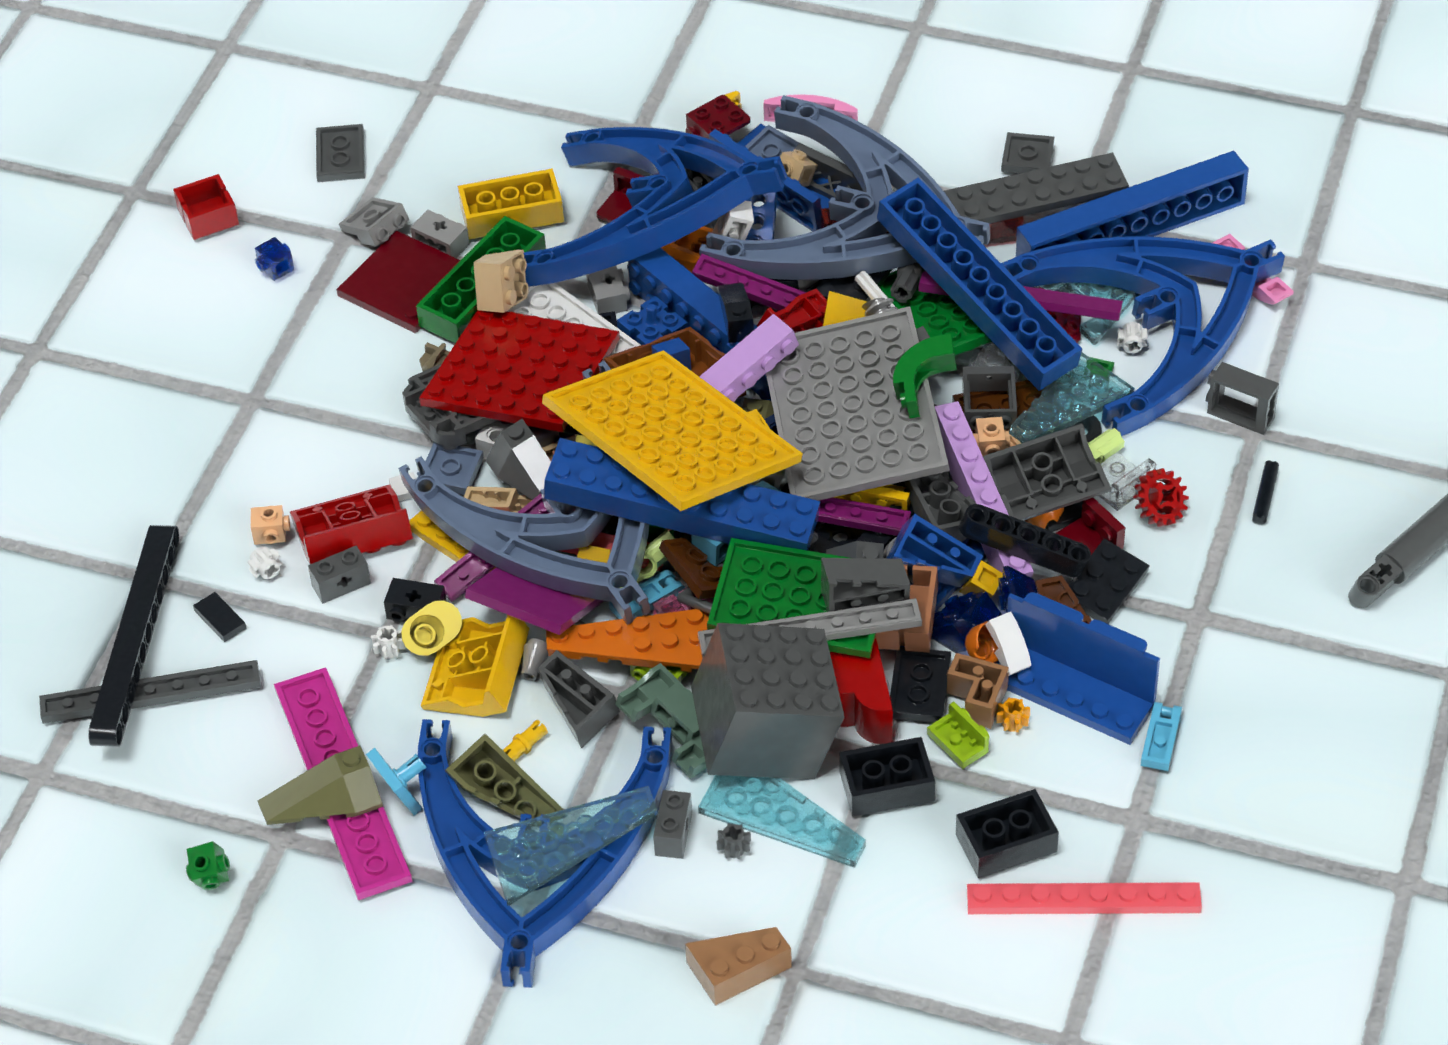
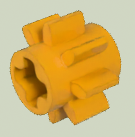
(1013, 714)

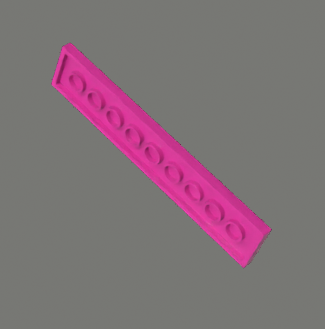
(320, 731)

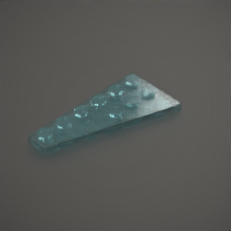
(1070, 400)
(782, 814)
(548, 845)

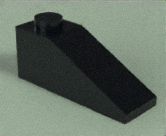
(736, 311)

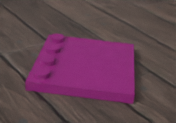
(530, 601)

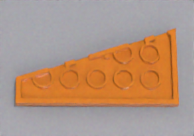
(645, 642)

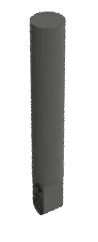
(1403, 555)

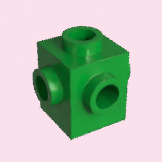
(207, 865)

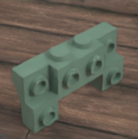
(673, 707)

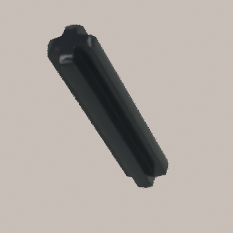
(1265, 492)

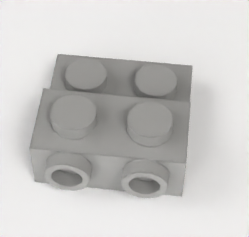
(375, 221)

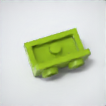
(960, 736)

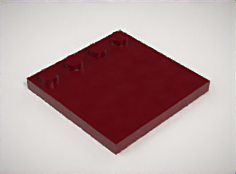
(397, 279)

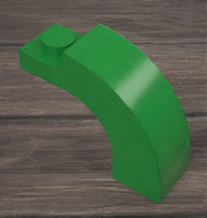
(917, 364)

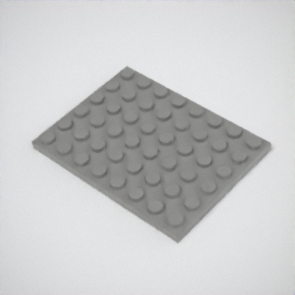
(843, 413)

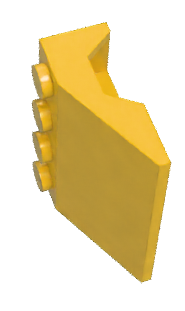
(477, 668)

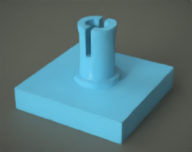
(398, 778)

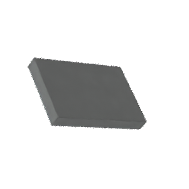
(340, 153)

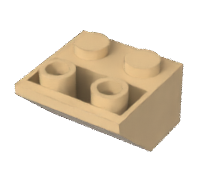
(500, 281)

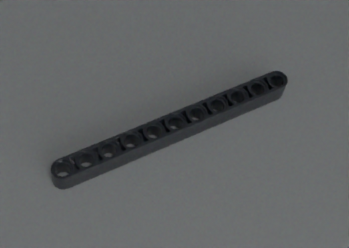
(133, 636)

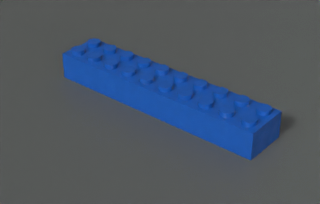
(1145, 207)
(979, 284)
(687, 296)
(595, 481)

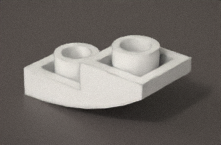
(1010, 643)

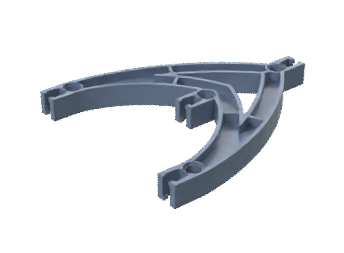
(857, 238)
(528, 542)

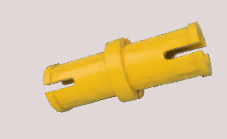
(523, 742)

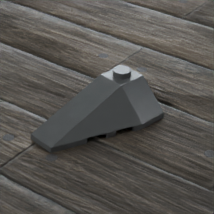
(939, 502)

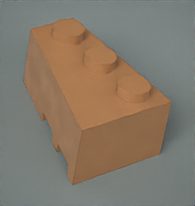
(738, 961)

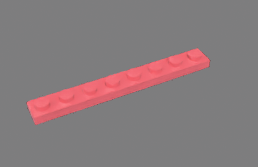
(1084, 898)

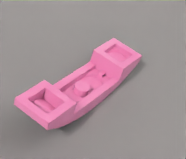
(839, 106)
(1267, 290)

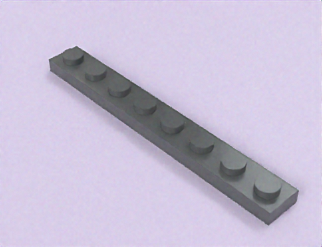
(156, 690)

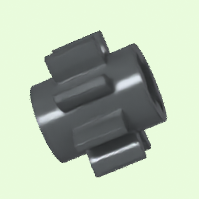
(733, 841)

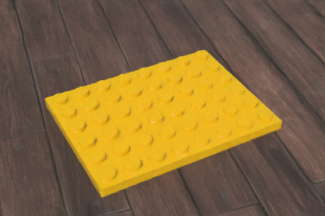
(672, 429)

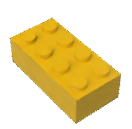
(524, 197)

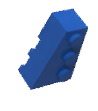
(929, 546)

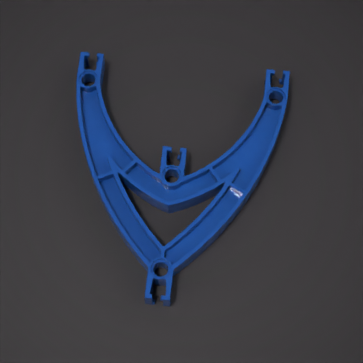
(661, 203)
(1158, 272)
(462, 848)

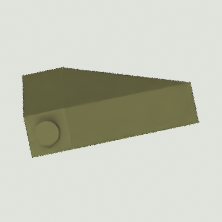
(497, 779)
(331, 788)

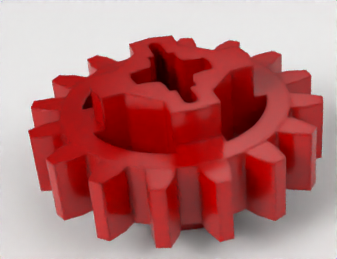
(1160, 497)

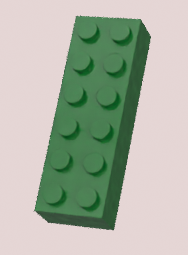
(453, 300)

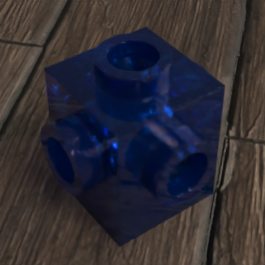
(274, 258)

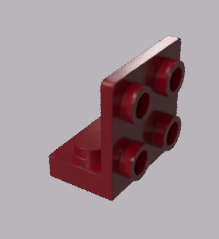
(1095, 526)

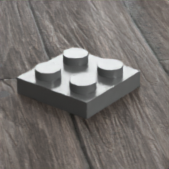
(1027, 152)

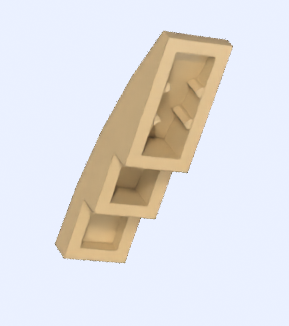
(497, 497)

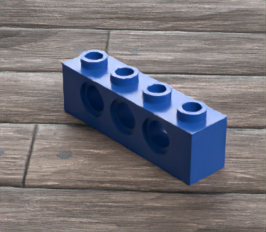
(763, 215)

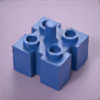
(651, 322)

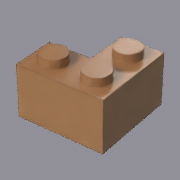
(981, 685)

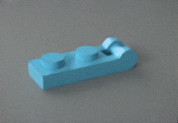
(654, 591)
(1161, 736)

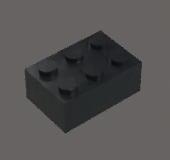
(887, 776)
(1006, 833)

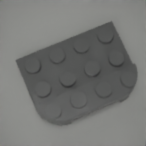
(440, 425)

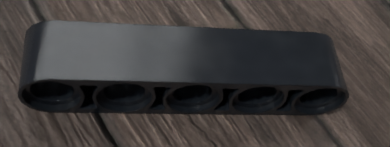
(1024, 540)

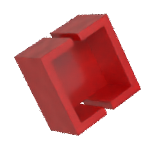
(206, 206)

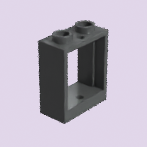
(1002, 379)
(1238, 412)

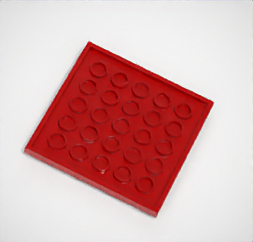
(511, 361)

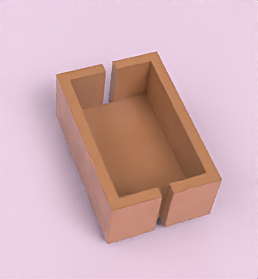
(925, 591)

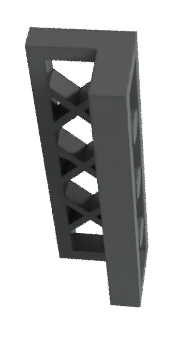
(830, 169)

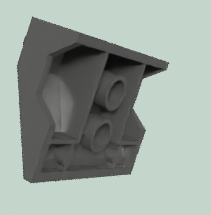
(1047, 473)

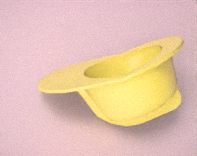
(431, 628)

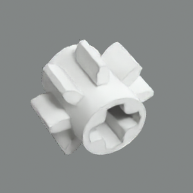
(1132, 337)
(264, 562)
(387, 642)

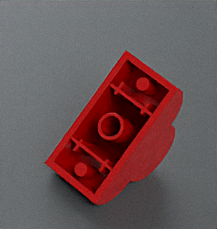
(864, 695)

